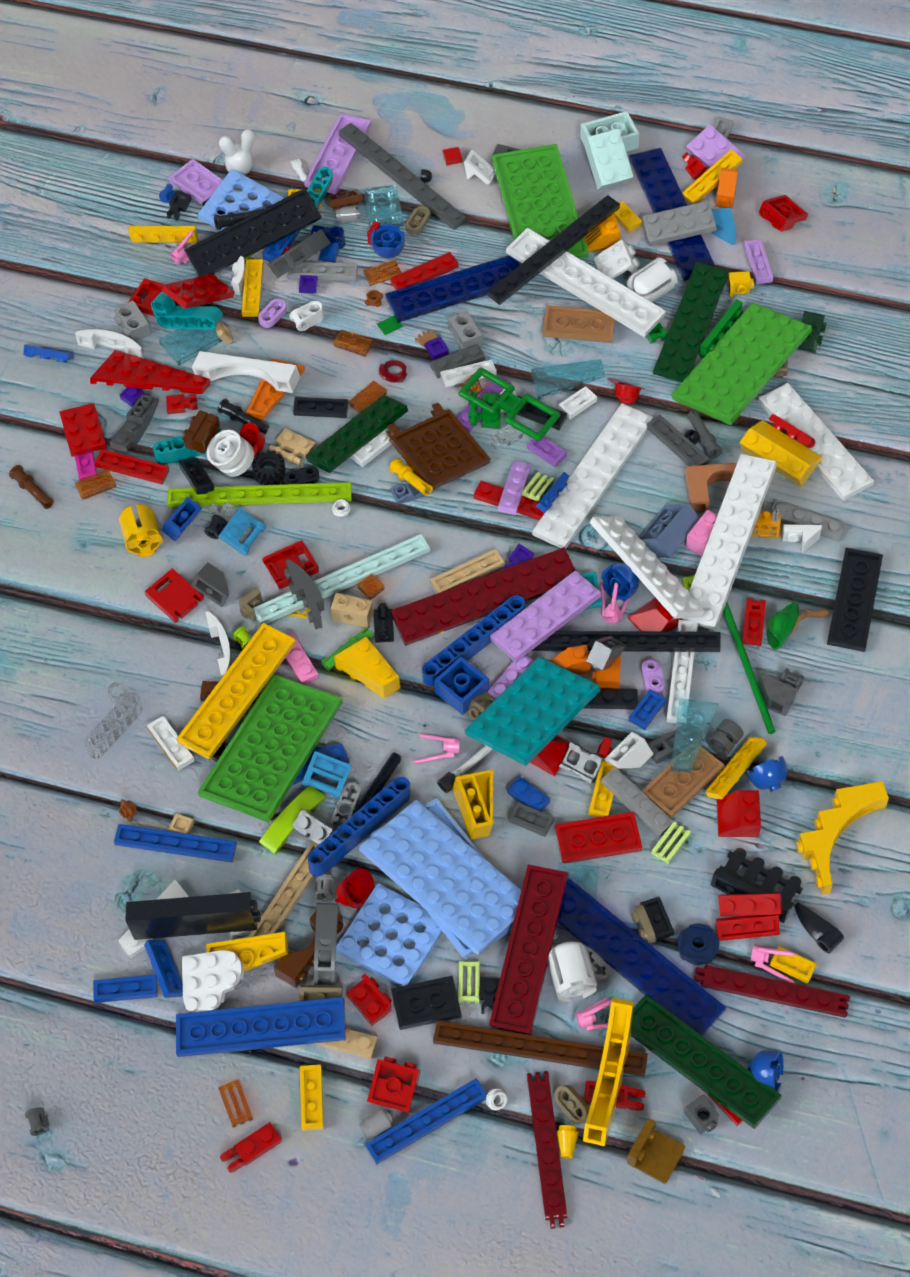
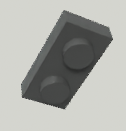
(531, 819)

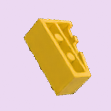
(368, 666)
(475, 802)

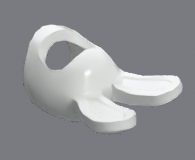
(238, 155)

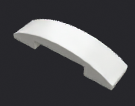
(92, 337)
(217, 629)

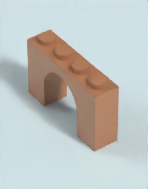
(700, 478)

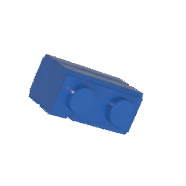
(181, 519)

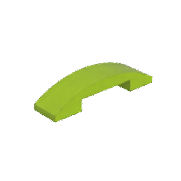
(282, 827)

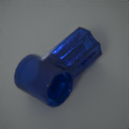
(334, 234)

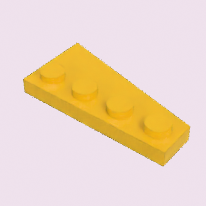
(254, 950)

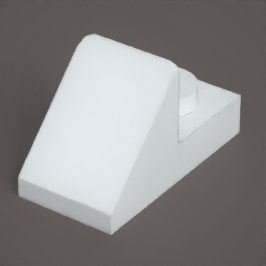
(477, 165)
(802, 533)

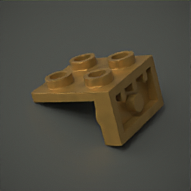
(655, 1153)

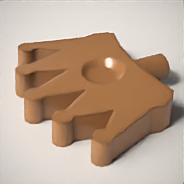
(426, 337)

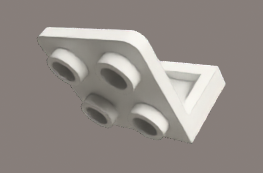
(617, 260)

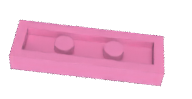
(301, 663)

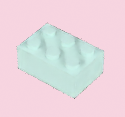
(622, 121)
(608, 159)

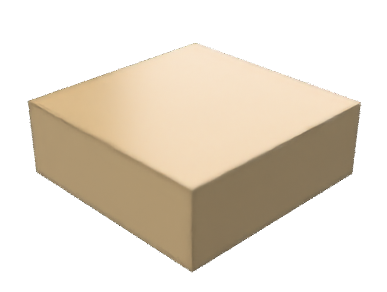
(224, 333)
(181, 824)

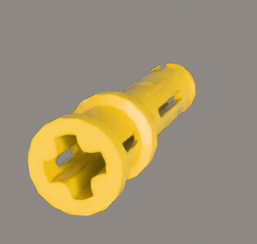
(406, 473)

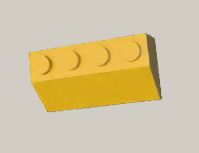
(792, 457)

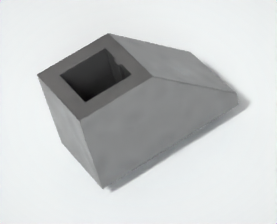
(777, 694)

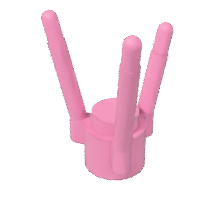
(179, 254)
(612, 613)
(450, 745)
(761, 954)
(587, 1017)

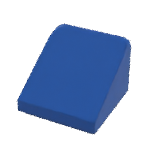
(330, 252)

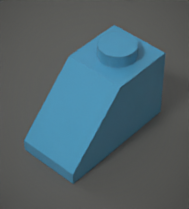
(724, 225)

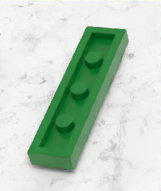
(721, 328)

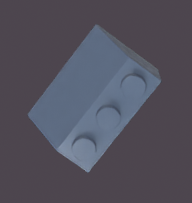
(669, 529)

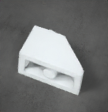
(630, 753)

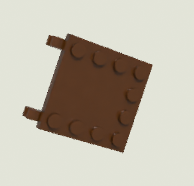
(438, 448)

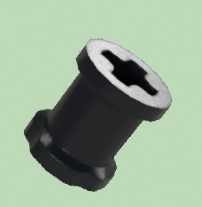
(215, 527)

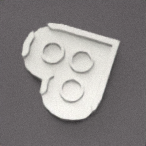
(209, 978)

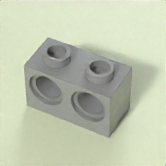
(132, 321)
(464, 330)

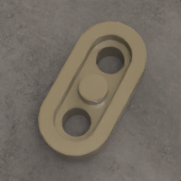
(417, 220)
(640, 917)
(571, 1106)

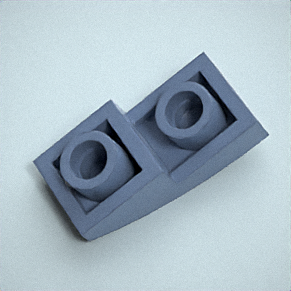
(405, 492)

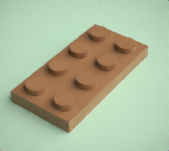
(578, 324)
(675, 789)

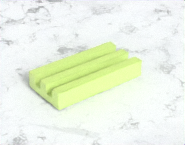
(532, 483)
(679, 830)
(469, 964)

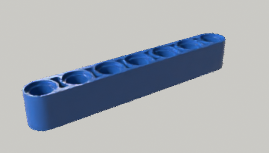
(465, 643)
(358, 826)

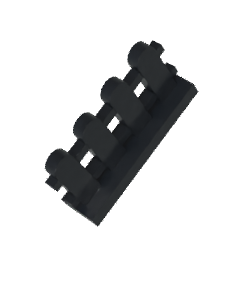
(730, 882)

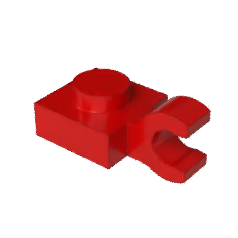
(695, 166)

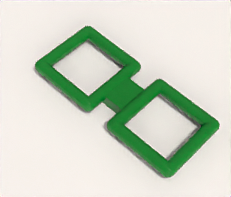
(509, 403)

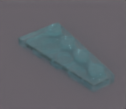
(559, 377)
(691, 730)

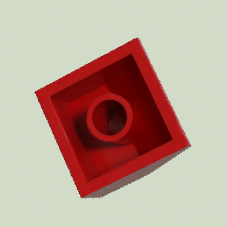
(739, 814)

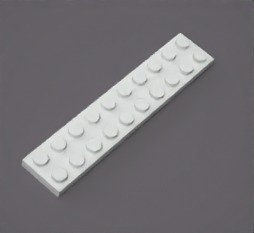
(591, 285)
(592, 476)
(730, 537)

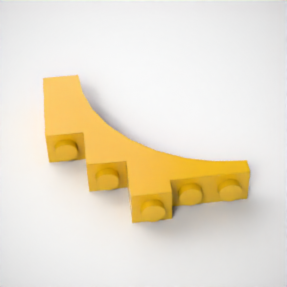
(848, 806)
(610, 1072)

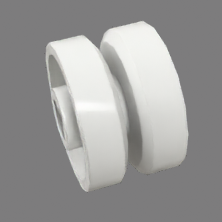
(230, 453)

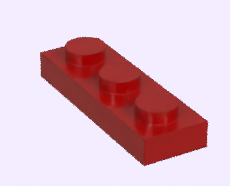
(750, 904)
(747, 927)

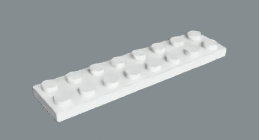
(838, 465)
(647, 567)

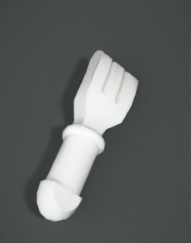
(297, 165)

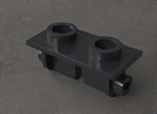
(383, 624)

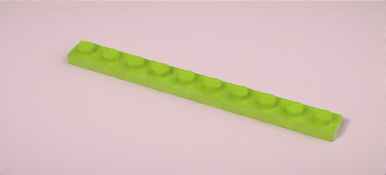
(264, 494)

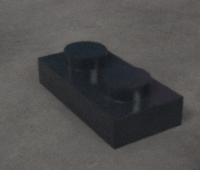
(658, 918)

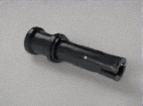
(231, 218)
(236, 413)

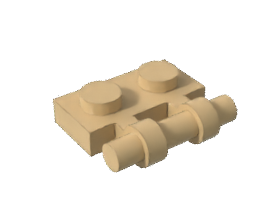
(295, 443)

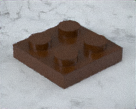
(340, 199)

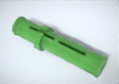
(329, 662)

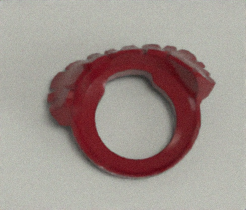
(395, 378)

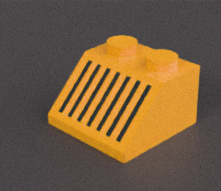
(604, 235)

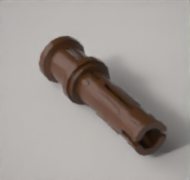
(26, 482)

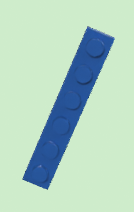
(175, 843)
(426, 1121)

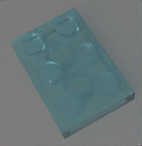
(383, 205)
(187, 343)

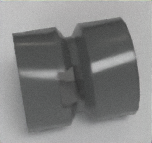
(725, 737)

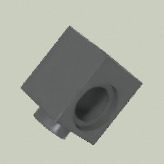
(698, 1106)

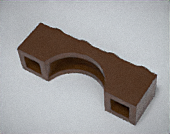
(295, 965)

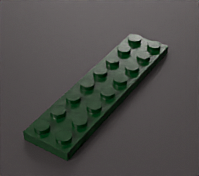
(691, 322)
(702, 1062)

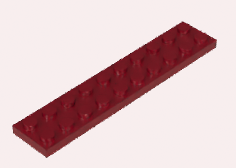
(480, 596)

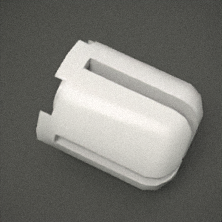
(653, 280)
(571, 971)

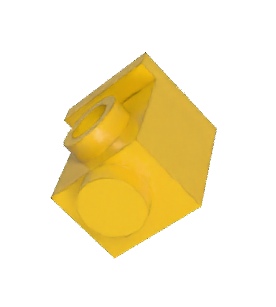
(739, 283)

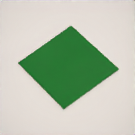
(389, 325)

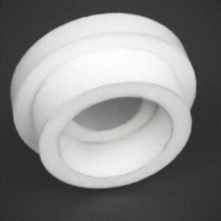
(341, 504)
(501, 1099)

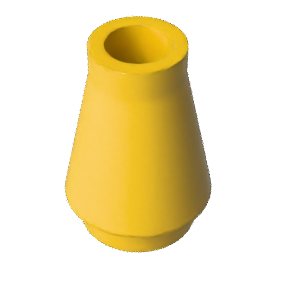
(567, 1140)

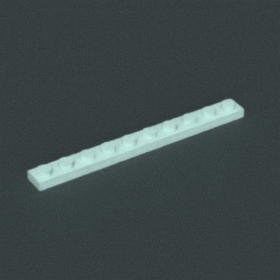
(345, 577)

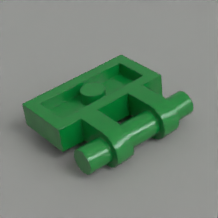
(488, 420)

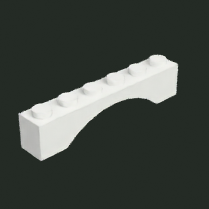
(215, 366)

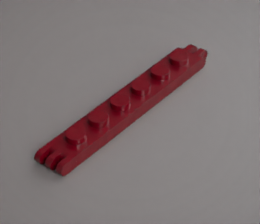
(772, 990)
(547, 1149)

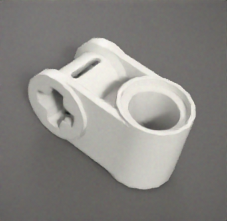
(307, 315)

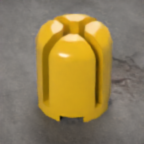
(134, 535)

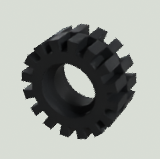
(268, 476)

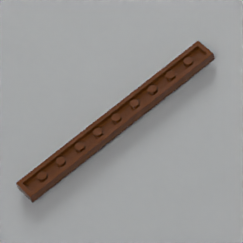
(531, 1047)

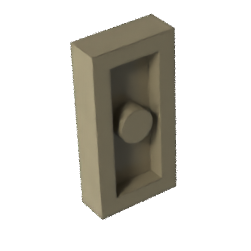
(317, 992)

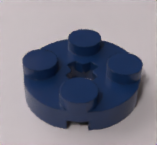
(701, 955)

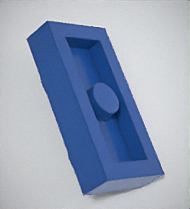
(647, 709)
(528, 794)

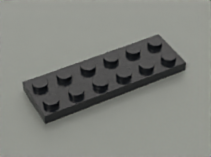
(855, 599)

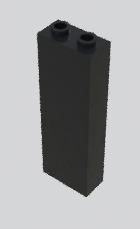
(192, 915)

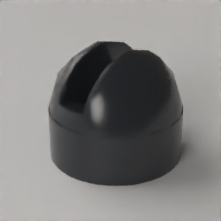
(426, 175)
(694, 436)

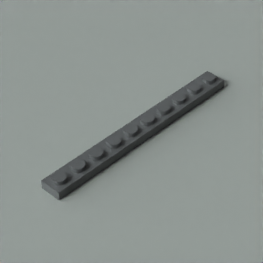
(402, 176)

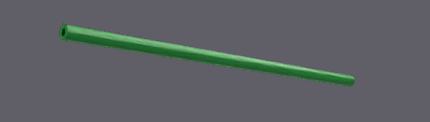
(748, 669)

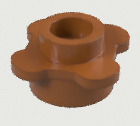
(374, 298)
(127, 809)

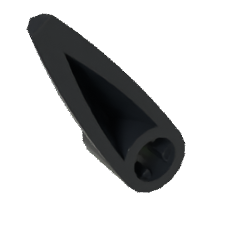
(820, 930)

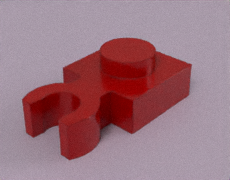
(179, 403)

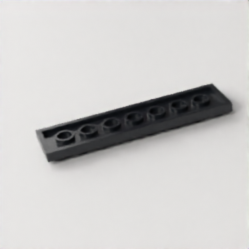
(253, 233)

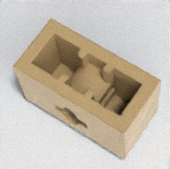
(351, 610)

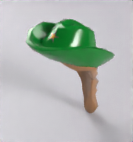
(785, 622)

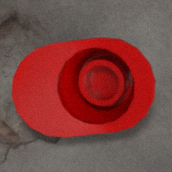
(625, 391)
(255, 437)
(355, 888)

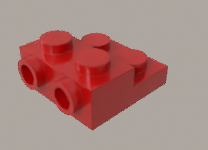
(782, 212)
(394, 1084)

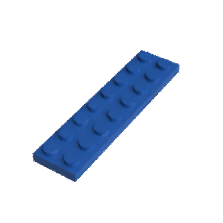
(260, 1027)

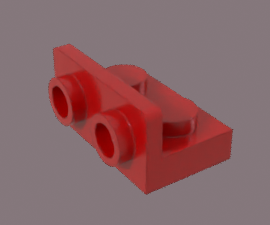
(370, 1000)

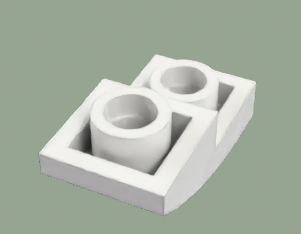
(239, 273)

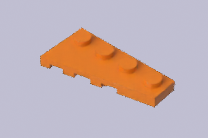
(267, 397)

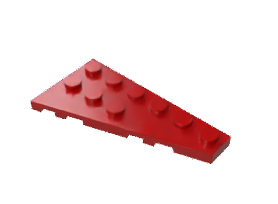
(146, 374)

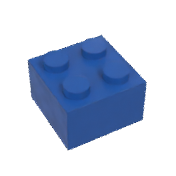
(461, 684)

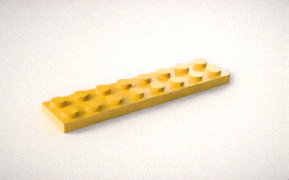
(236, 691)

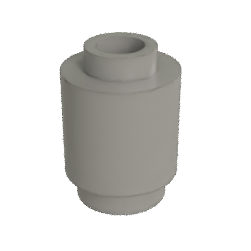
(347, 214)
(376, 1123)

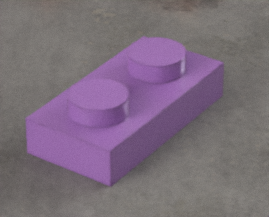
(547, 451)

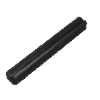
(380, 780)

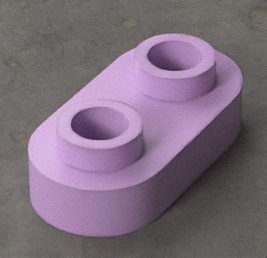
(270, 314)
(652, 676)

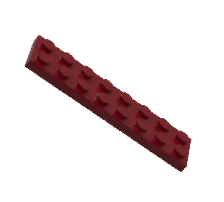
(528, 950)

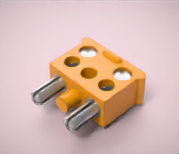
(768, 524)

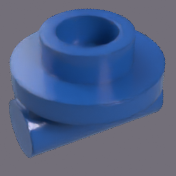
(167, 194)

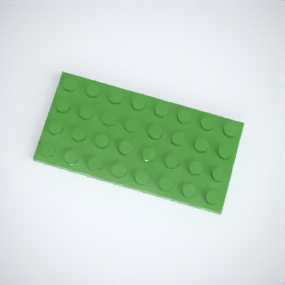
(537, 193)
(741, 363)
(270, 748)

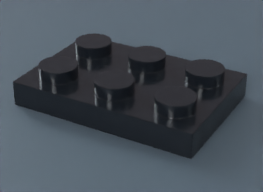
(426, 1002)

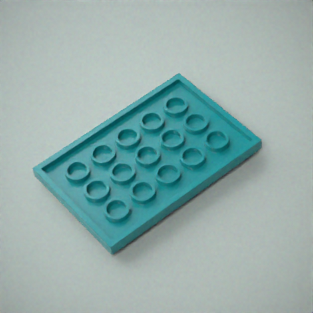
(532, 711)

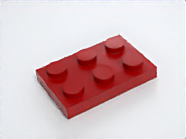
(82, 429)

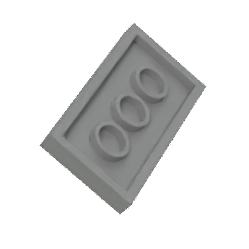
(679, 223)

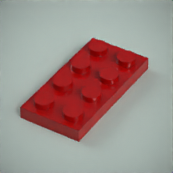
(198, 291)
(598, 837)

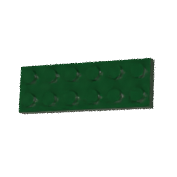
(356, 433)

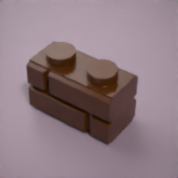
(201, 431)

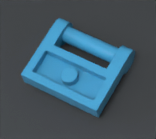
(237, 526)
(328, 768)

